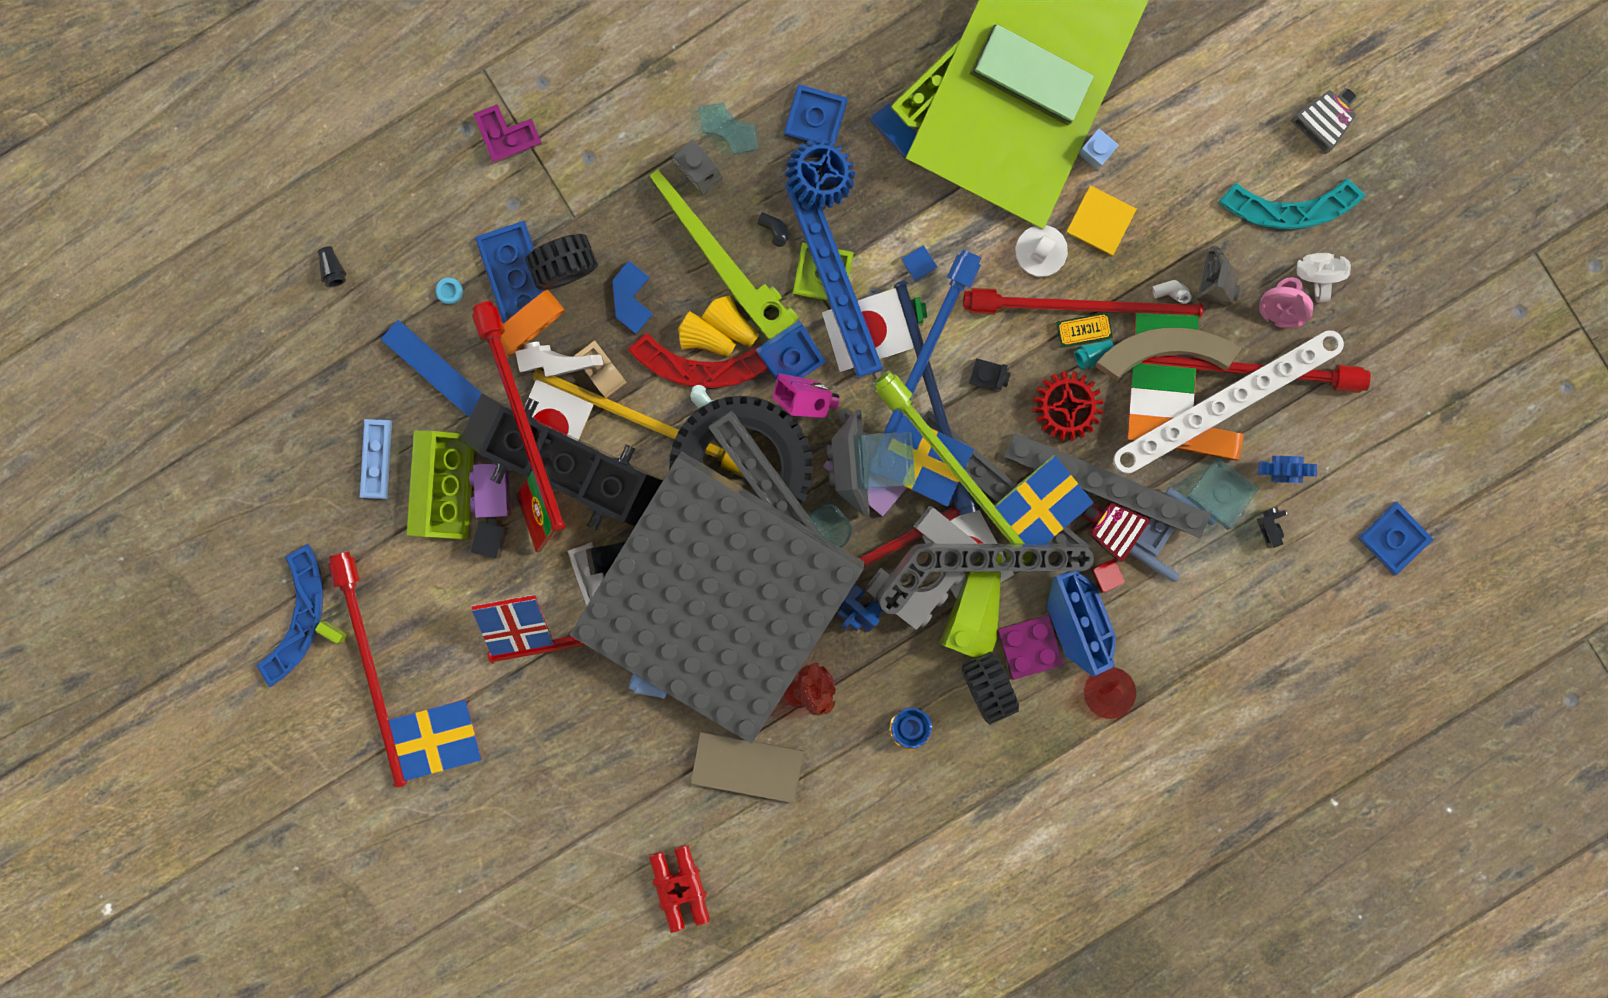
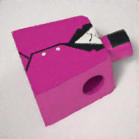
(804, 396)

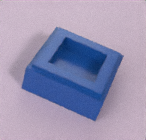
(919, 263)

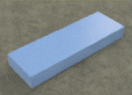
(375, 458)

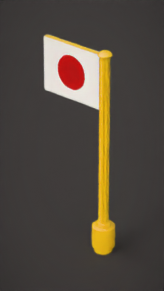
(569, 407)

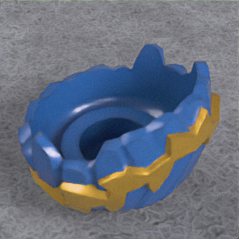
(911, 728)

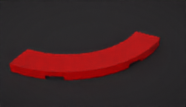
(692, 372)

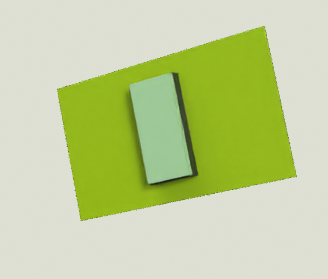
(1023, 98)

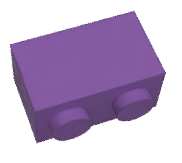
(490, 497)

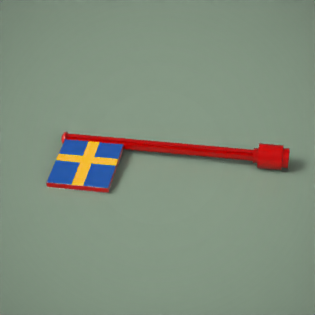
(417, 741)

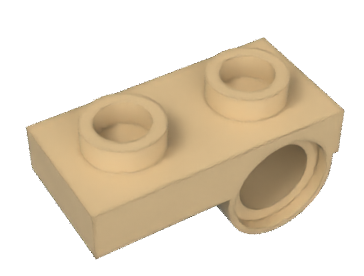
(605, 376)

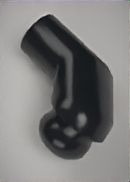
(777, 228)

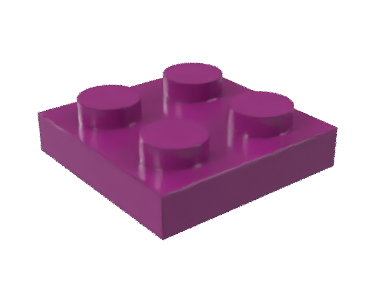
(1030, 647)

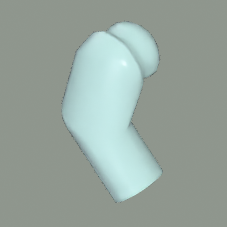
(699, 396)

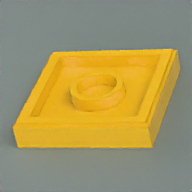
(1101, 220)

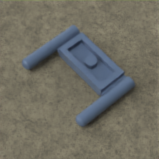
(1154, 538)

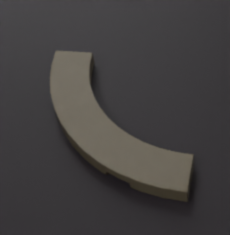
(1167, 343)

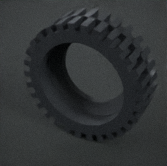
(756, 415)

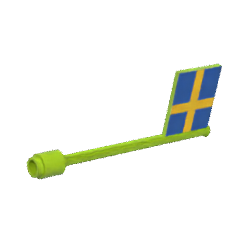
(1027, 514)

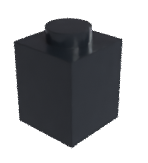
(489, 538)

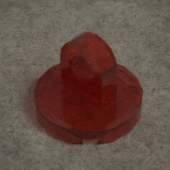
(815, 690)
(1110, 693)

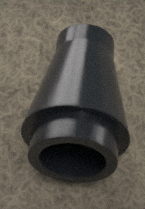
(331, 270)

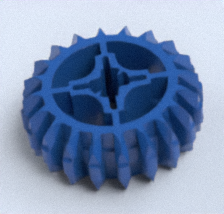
(800, 169)

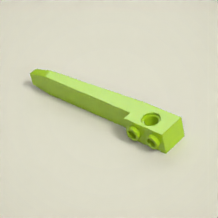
(751, 300)

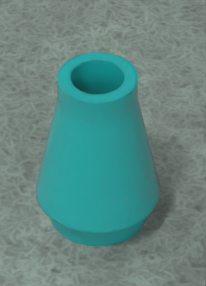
(1090, 354)

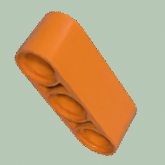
(530, 322)
(1216, 443)

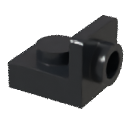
(989, 375)
(1270, 530)
(602, 557)

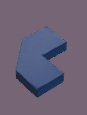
(625, 287)

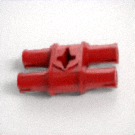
(670, 899)

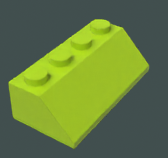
(440, 486)

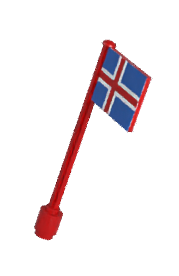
(517, 629)

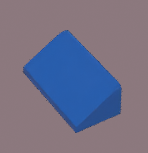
(894, 130)

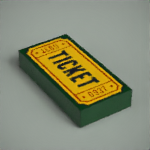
(1084, 330)

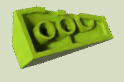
(975, 615)

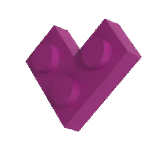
(505, 141)

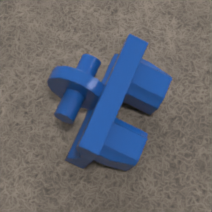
(855, 614)

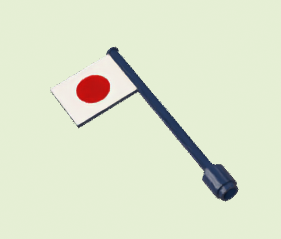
(894, 331)

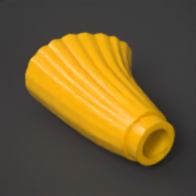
(726, 318)
(699, 334)

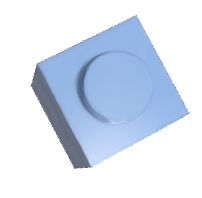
(1098, 149)

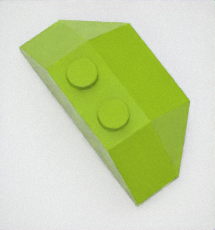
(916, 100)

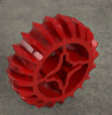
(1066, 393)

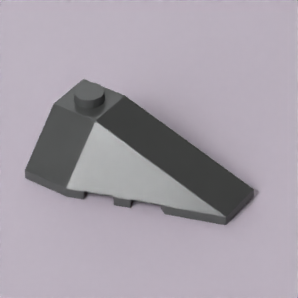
(1218, 279)

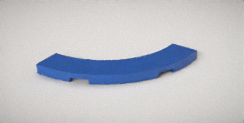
(305, 617)

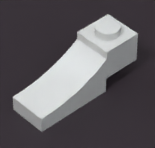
(554, 364)

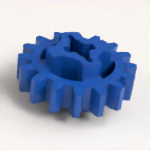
(1287, 469)

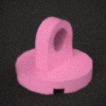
(1287, 305)

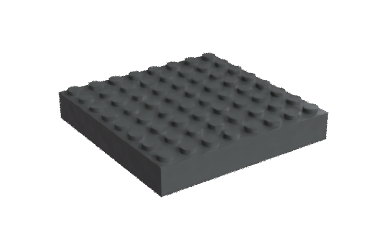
(717, 597)

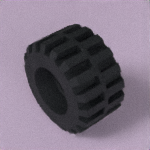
(561, 261)
(990, 688)

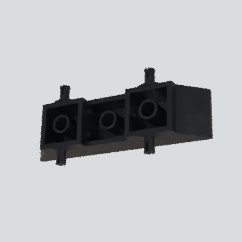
(573, 467)

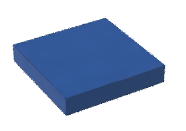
(815, 115)
(791, 353)
(1395, 538)

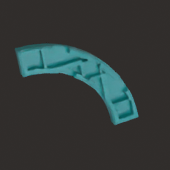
(1291, 215)

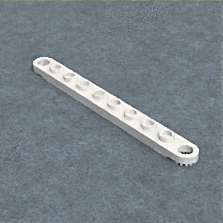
(1228, 402)

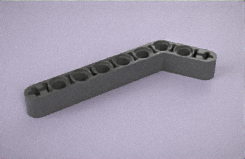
(986, 563)

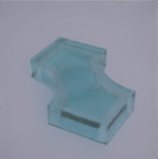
(737, 134)

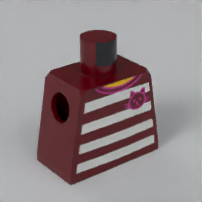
(1115, 529)

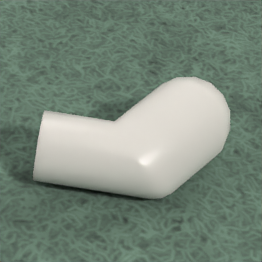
(1173, 289)

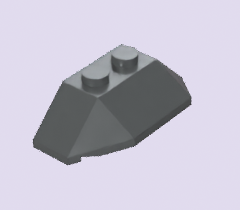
(846, 462)

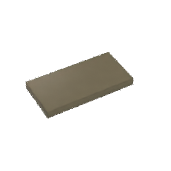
(747, 767)

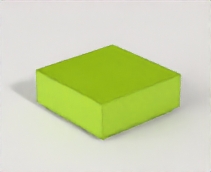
(331, 632)

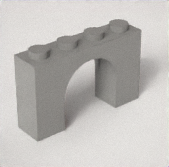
(922, 602)

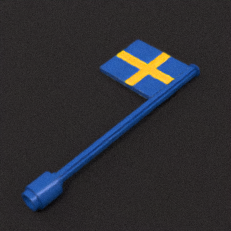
(931, 473)

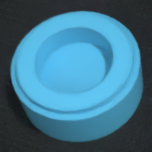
(449, 291)

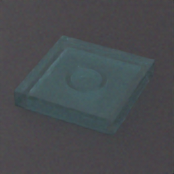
(886, 460)
(1222, 493)

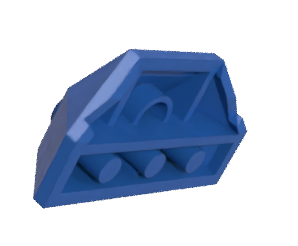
(1081, 622)

